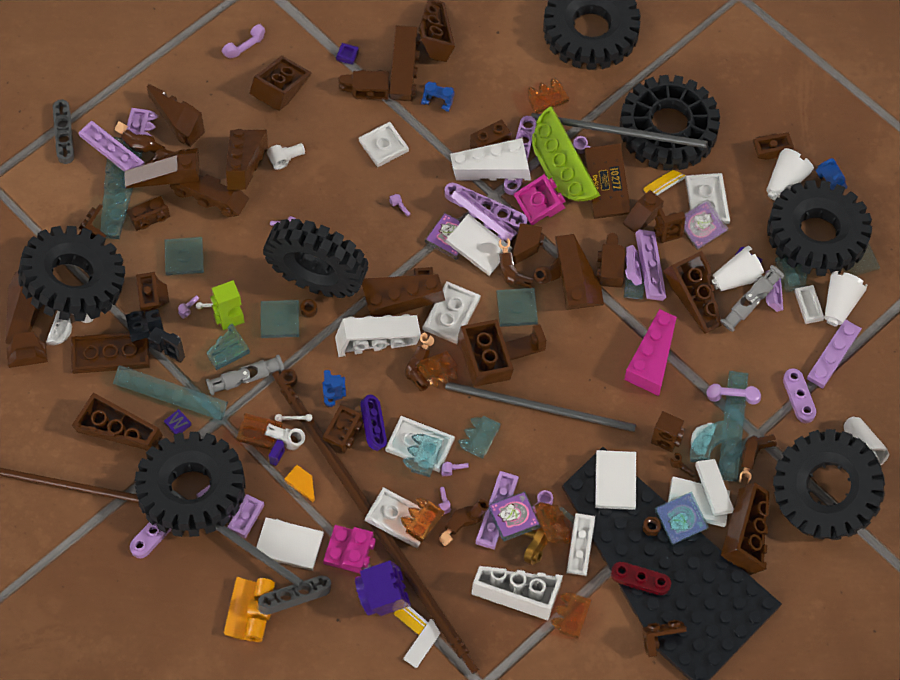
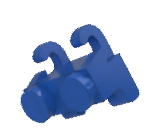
(431, 89)
(831, 172)
(333, 388)

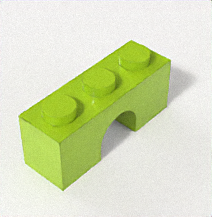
(226, 305)

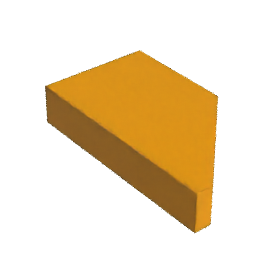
(301, 481)

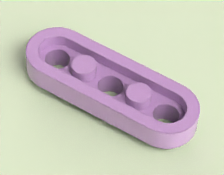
(798, 402)
(148, 540)

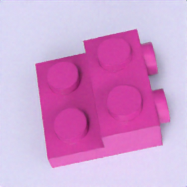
(540, 199)
(349, 548)

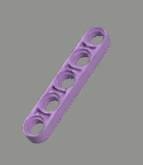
(522, 132)

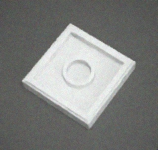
(383, 144)

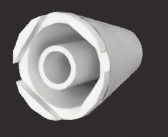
(788, 171)
(738, 271)
(842, 297)
(860, 430)

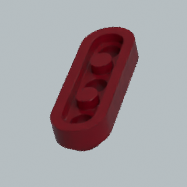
(631, 579)

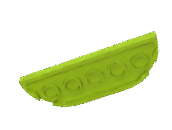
(561, 159)

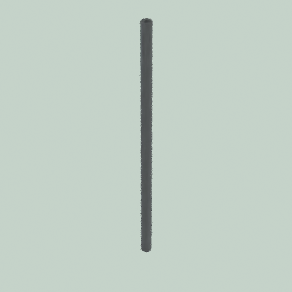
(630, 132)
(540, 406)
(254, 551)

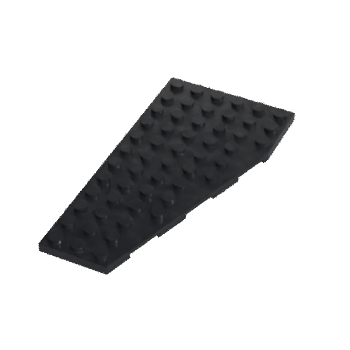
(706, 593)

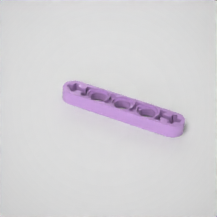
(495, 206)

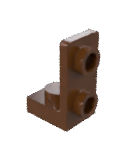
(87, 223)
(527, 345)
(655, 629)

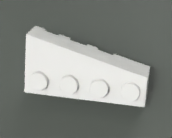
(492, 162)
(376, 333)
(518, 590)

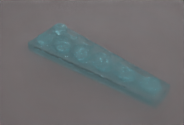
(115, 198)

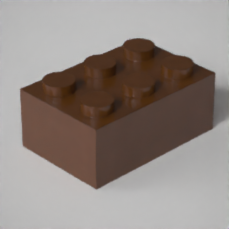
(485, 353)

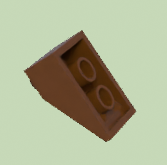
(279, 82)

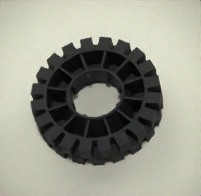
(613, 45)
(693, 103)
(808, 202)
(61, 248)
(315, 258)
(822, 450)
(184, 456)

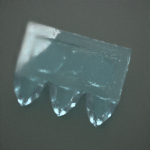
(480, 437)
(424, 455)

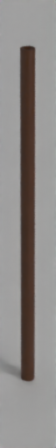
(69, 485)

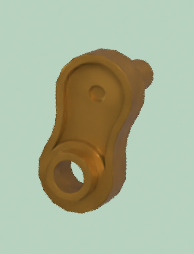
(534, 550)

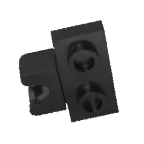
(142, 324)
(168, 342)

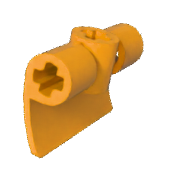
(243, 616)

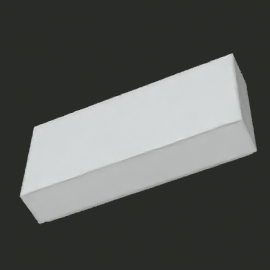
(809, 304)

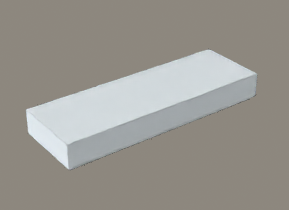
(714, 487)
(580, 544)

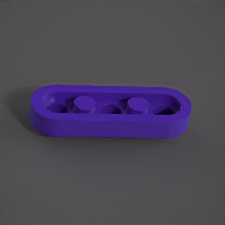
(373, 422)

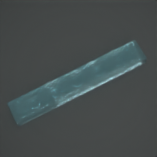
(170, 392)
(734, 418)

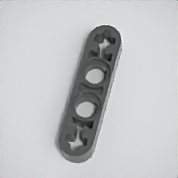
(63, 131)
(272, 603)

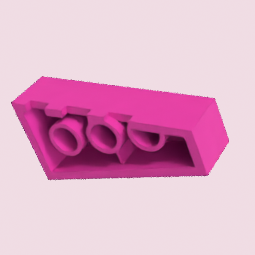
(650, 359)

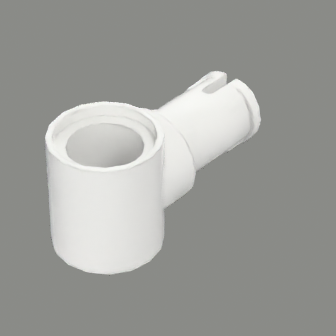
(281, 156)
(285, 434)

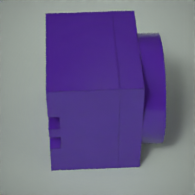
(382, 589)

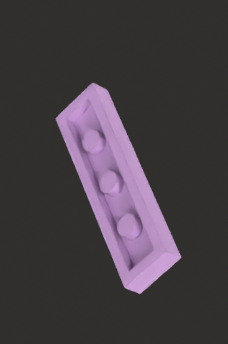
(109, 147)
(489, 220)
(650, 265)
(833, 354)
(504, 488)

